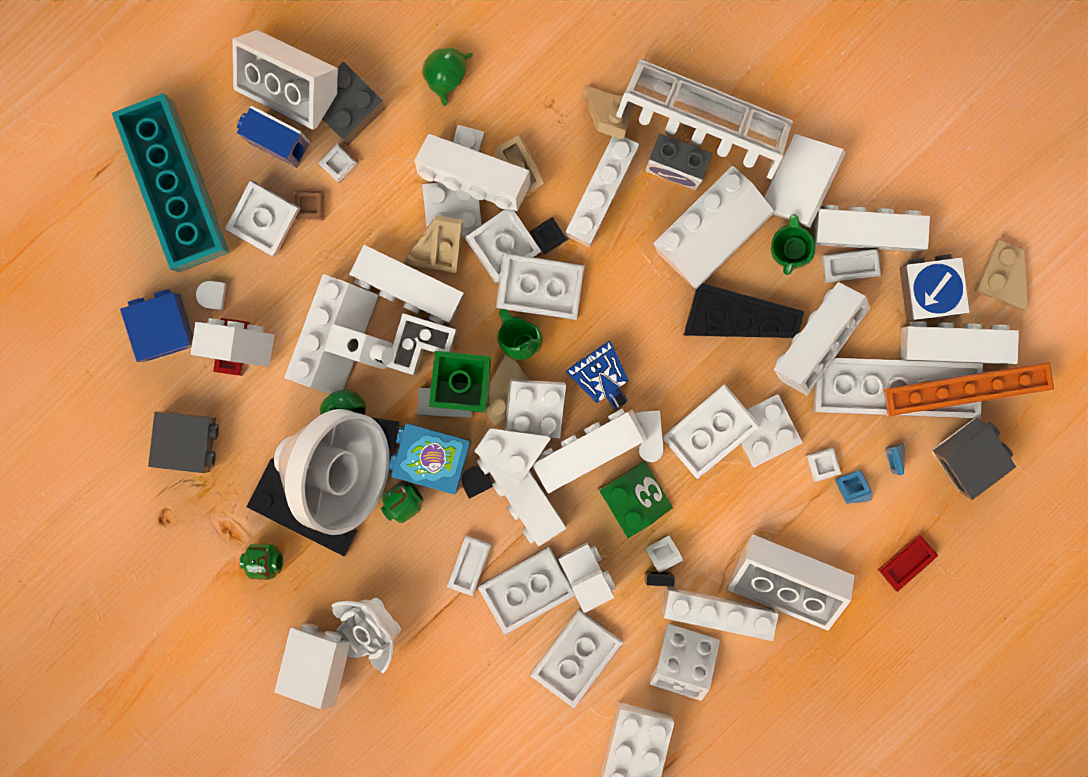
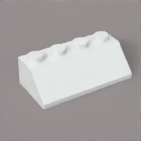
(283, 77)
(713, 227)
(335, 304)
(791, 582)

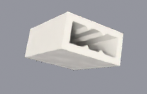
(312, 666)

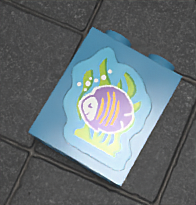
(429, 458)

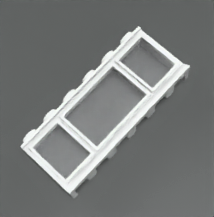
(708, 112)

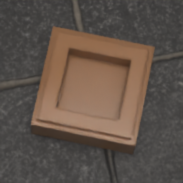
(310, 204)

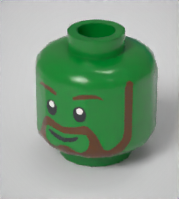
(401, 502)
(261, 561)

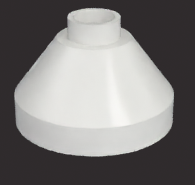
(334, 470)

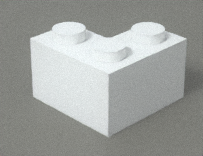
(414, 337)
(232, 342)
(586, 578)

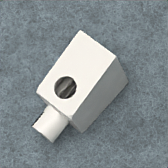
(369, 351)

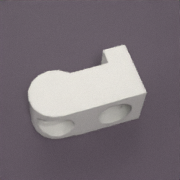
(652, 448)

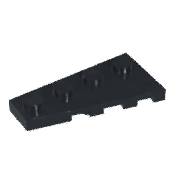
(732, 314)
(271, 502)

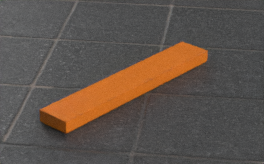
(968, 389)

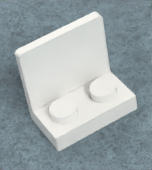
(686, 662)

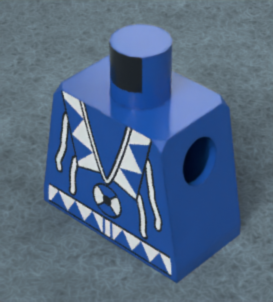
(601, 375)

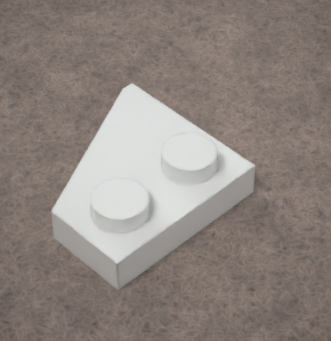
(511, 451)

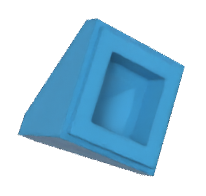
(896, 458)
(854, 487)

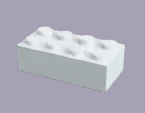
(637, 743)

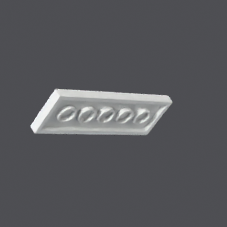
(858, 385)

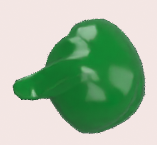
(445, 71)
(793, 246)
(518, 337)
(343, 399)

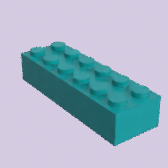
(170, 183)

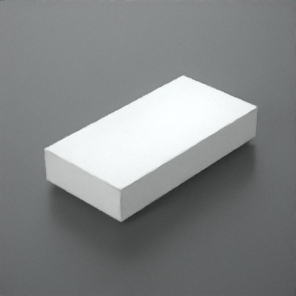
(851, 265)
(469, 565)

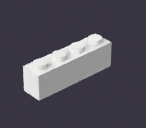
(472, 172)
(601, 190)
(870, 229)
(406, 284)
(822, 338)
(959, 344)
(589, 451)
(527, 503)
(719, 613)

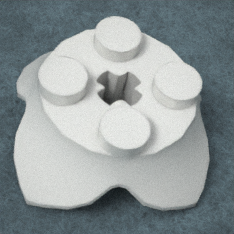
(368, 630)

